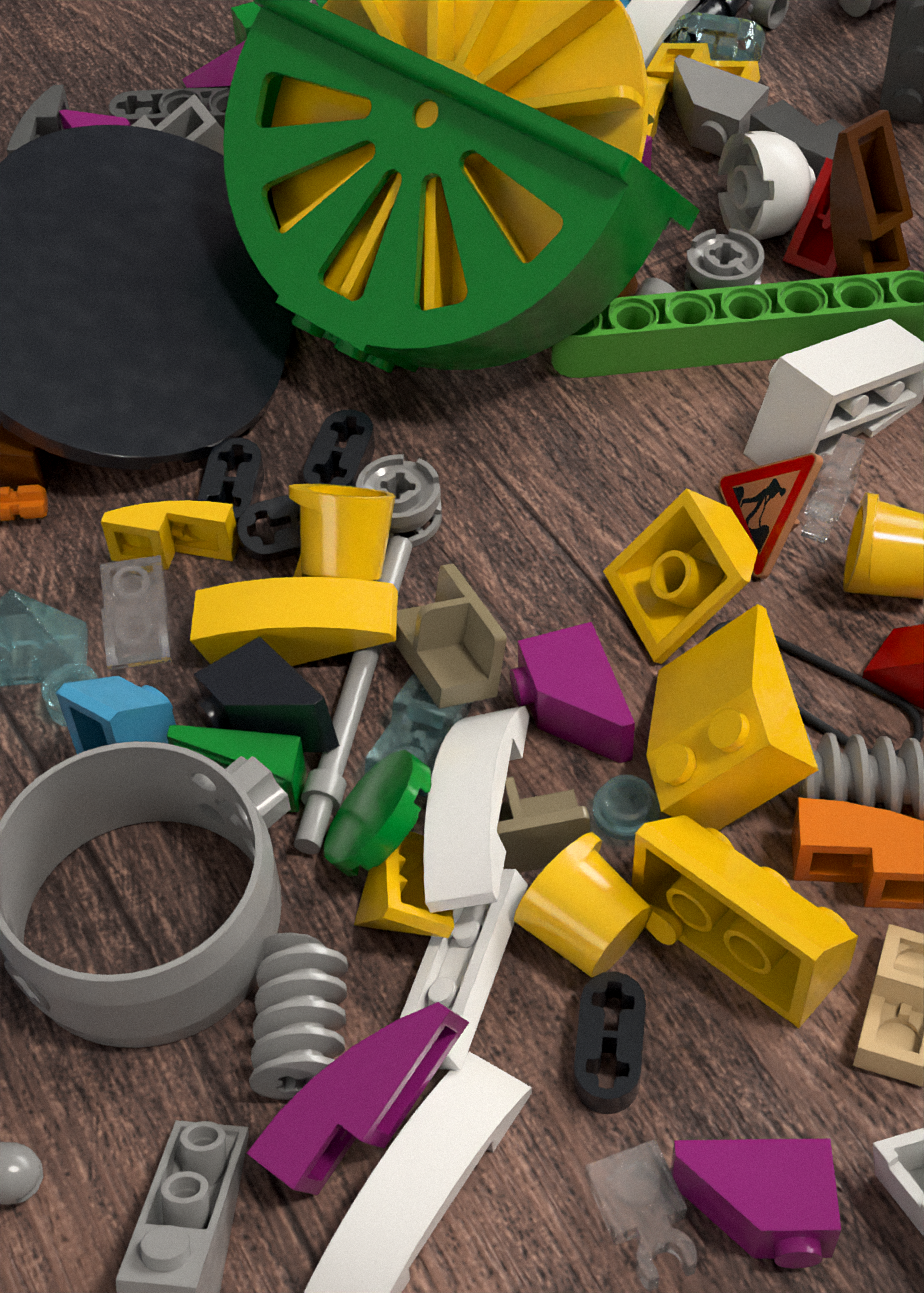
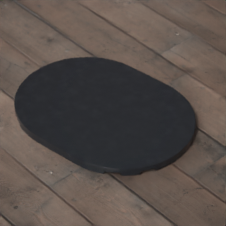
(130, 301)

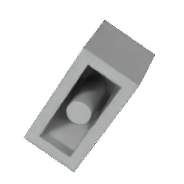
(713, 103)

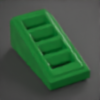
(277, 752)

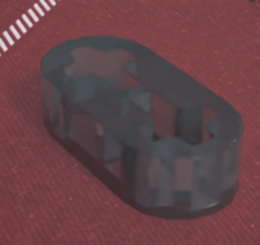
(721, 35)

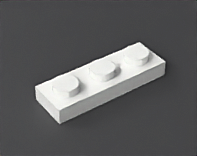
(463, 967)

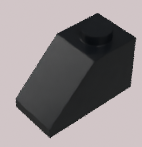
(264, 694)

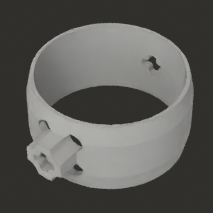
(122, 788)

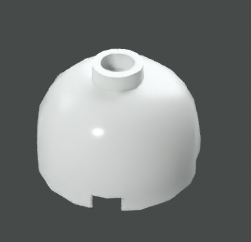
(765, 183)

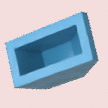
(114, 712)

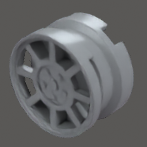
(723, 260)
(415, 491)

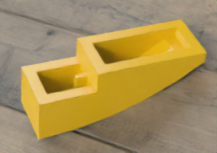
(295, 616)

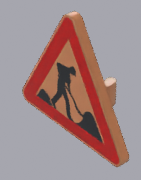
(769, 502)

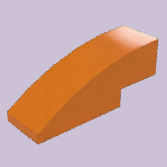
(860, 846)

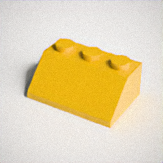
(742, 916)

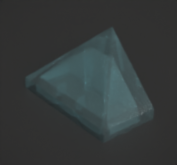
(37, 639)

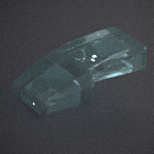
(416, 726)

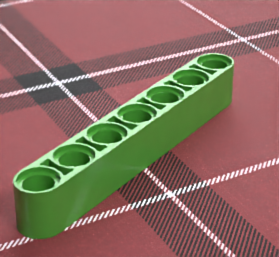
(736, 323)

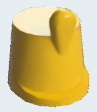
(342, 530)
(885, 550)
(589, 909)

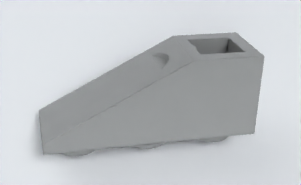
(187, 1213)

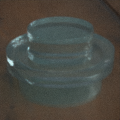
(625, 806)

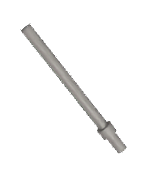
(325, 785)

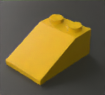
(727, 726)

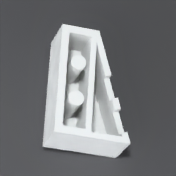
(835, 389)

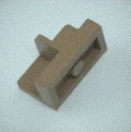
(453, 643)
(538, 826)

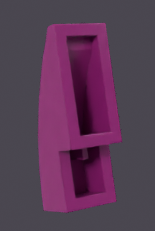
(357, 1097)

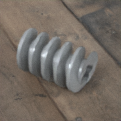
(867, 777)
(296, 1013)

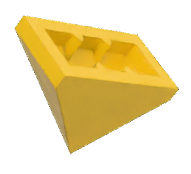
(396, 895)

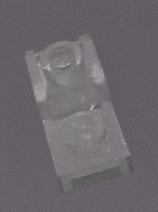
(135, 613)

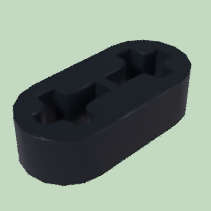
(329, 456)
(243, 488)
(277, 512)
(625, 1043)

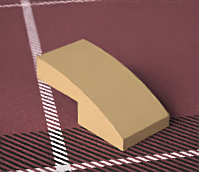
(894, 1018)

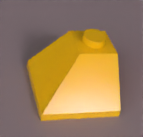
(682, 571)

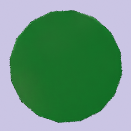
(377, 813)

